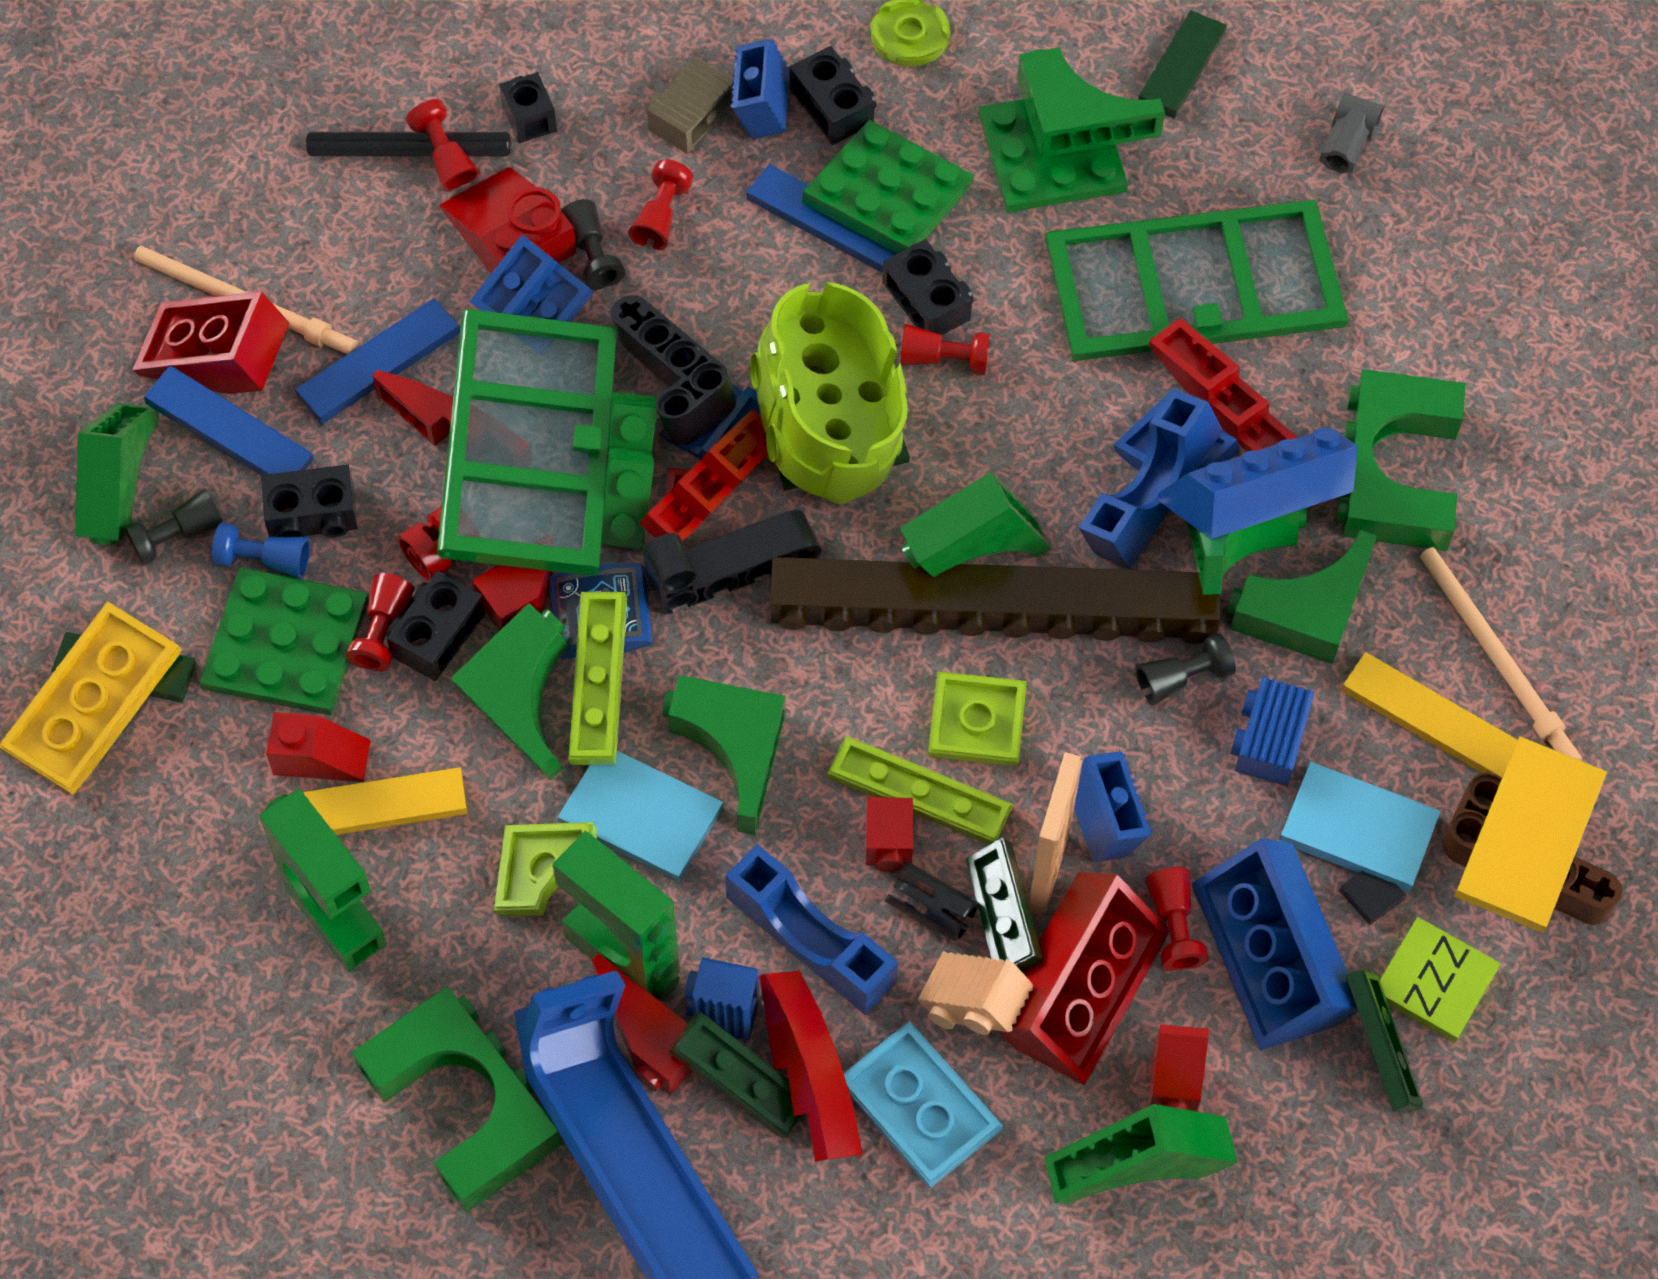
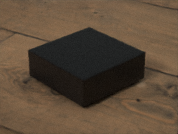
(1372, 895)

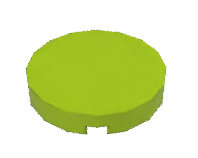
(907, 42)

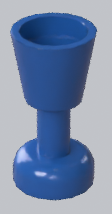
(279, 554)

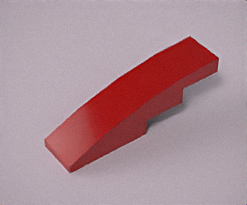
(1215, 379)
(416, 403)
(710, 480)
(815, 1075)

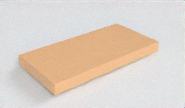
(1055, 833)

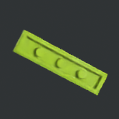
(598, 678)
(933, 794)

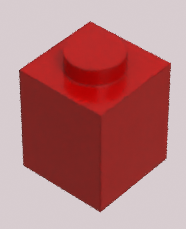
(889, 832)

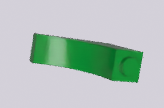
(1074, 115)
(108, 470)
(970, 525)
(1217, 555)
(1304, 611)
(510, 678)
(737, 728)
(1142, 1148)

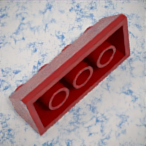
(1089, 974)

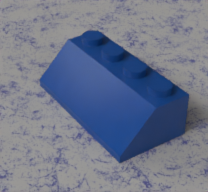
(1264, 483)
(1275, 943)

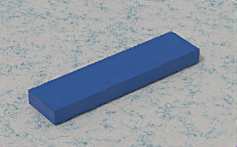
(783, 195)
(388, 351)
(225, 425)

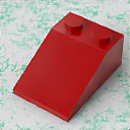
(484, 222)
(216, 341)

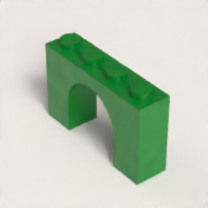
(1390, 406)
(322, 878)
(619, 915)
(443, 1035)

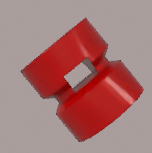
(420, 546)

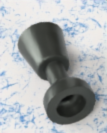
(602, 268)
(190, 518)
(1171, 674)

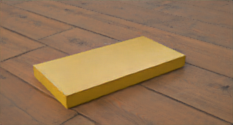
(90, 698)
(1531, 834)

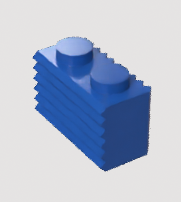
(760, 88)
(1273, 732)
(1109, 807)
(725, 995)

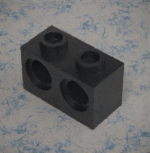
(832, 94)
(921, 294)
(309, 493)
(444, 629)

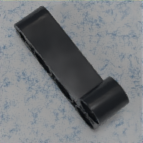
(697, 382)
(725, 562)

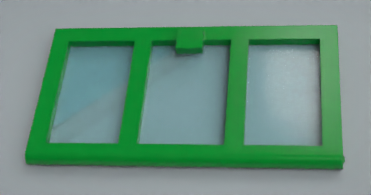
(1217, 270)
(528, 443)

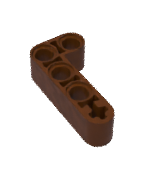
(1591, 879)

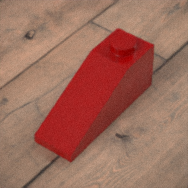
(647, 1032)

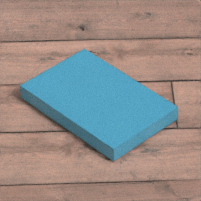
(643, 814)
(1359, 826)
(920, 1104)

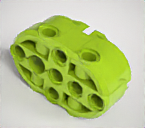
(835, 428)

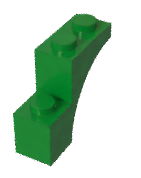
(628, 469)

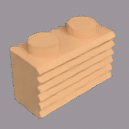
(975, 993)

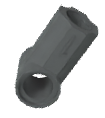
(1350, 131)

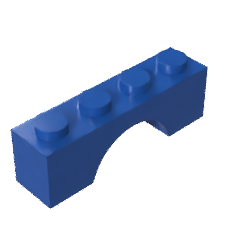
(1178, 443)
(842, 958)

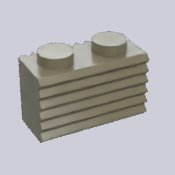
(690, 104)

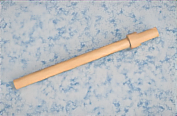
(314, 330)
(1547, 723)

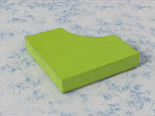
(526, 865)

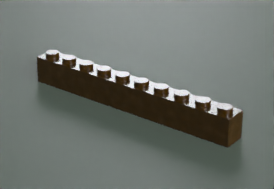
(992, 599)

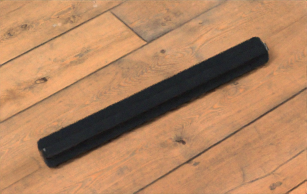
(403, 143)

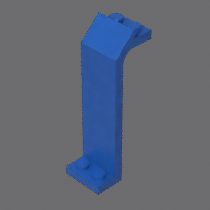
(621, 1136)

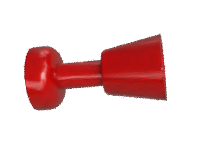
(449, 158)
(656, 216)
(927, 347)
(386, 602)
(1172, 899)

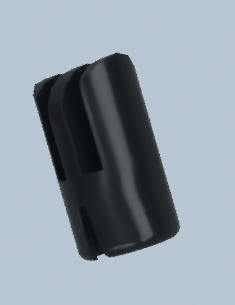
(946, 899)

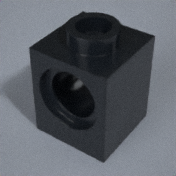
(528, 107)

